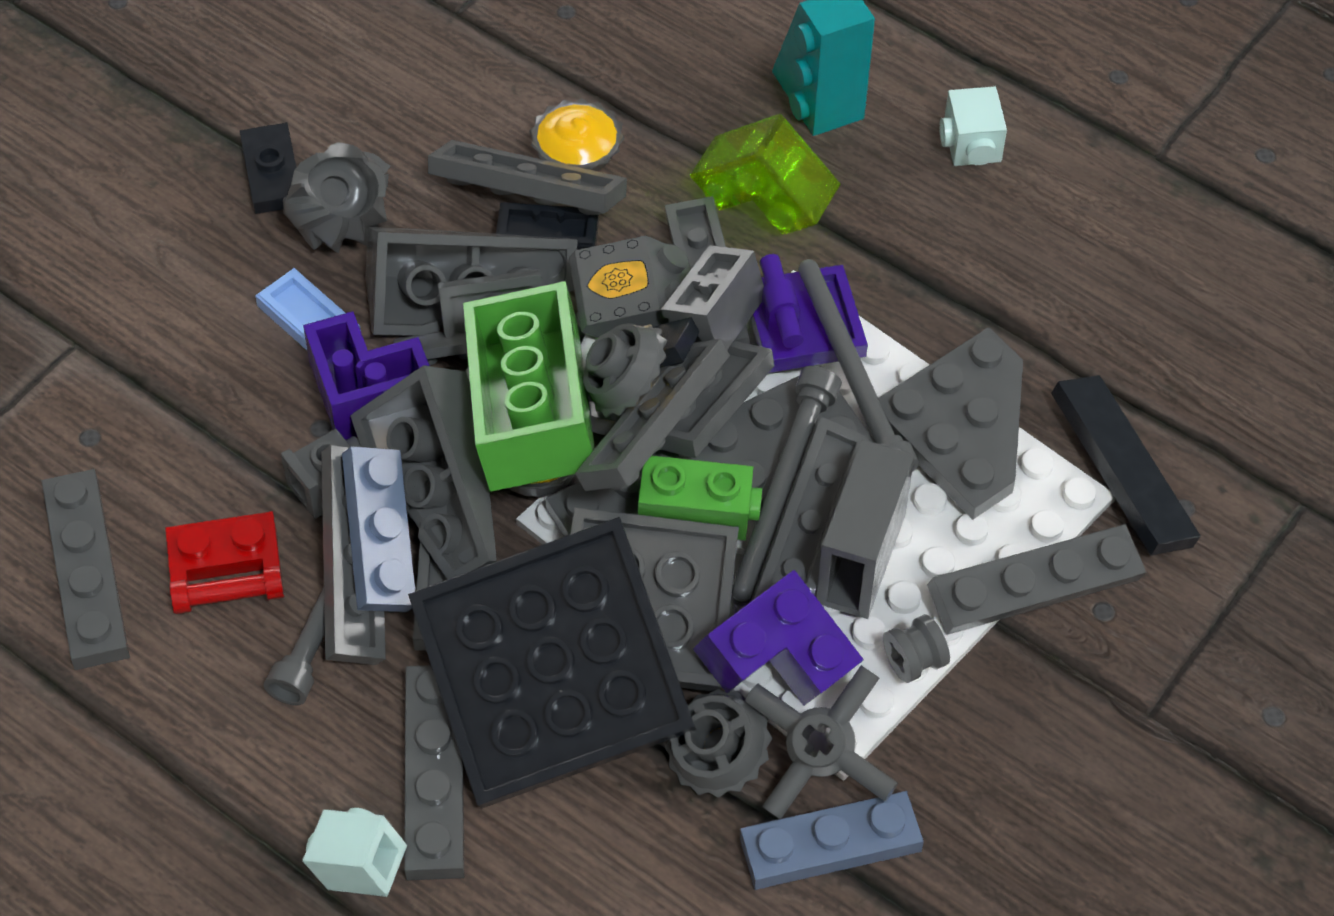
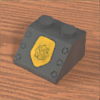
(625, 282)

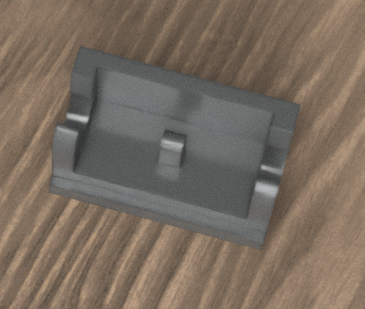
(718, 293)

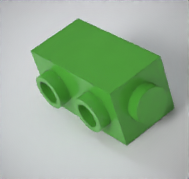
(699, 492)

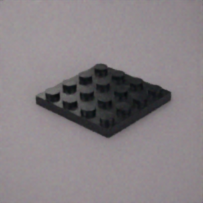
(551, 662)

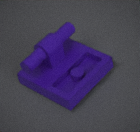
(790, 322)

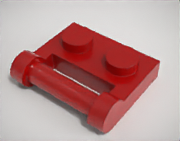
(220, 550)

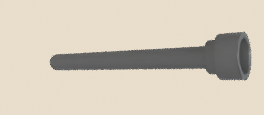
(849, 359)
(816, 391)
(292, 676)

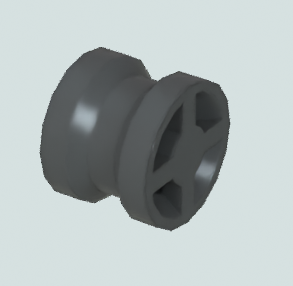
(916, 648)

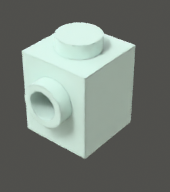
(973, 126)
(355, 852)

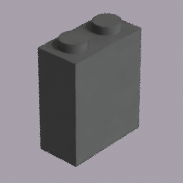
(864, 528)

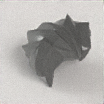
(337, 196)

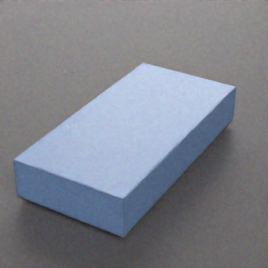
(296, 302)

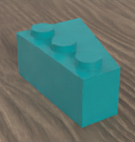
(827, 63)

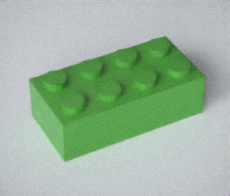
(527, 386)

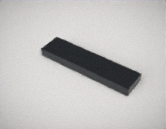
(1125, 465)

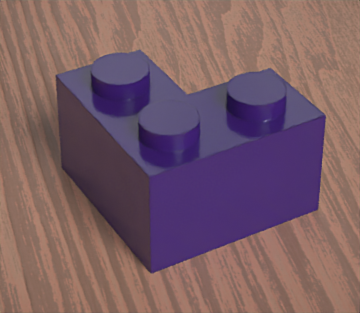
(349, 372)
(790, 632)

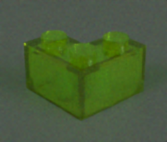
(772, 168)

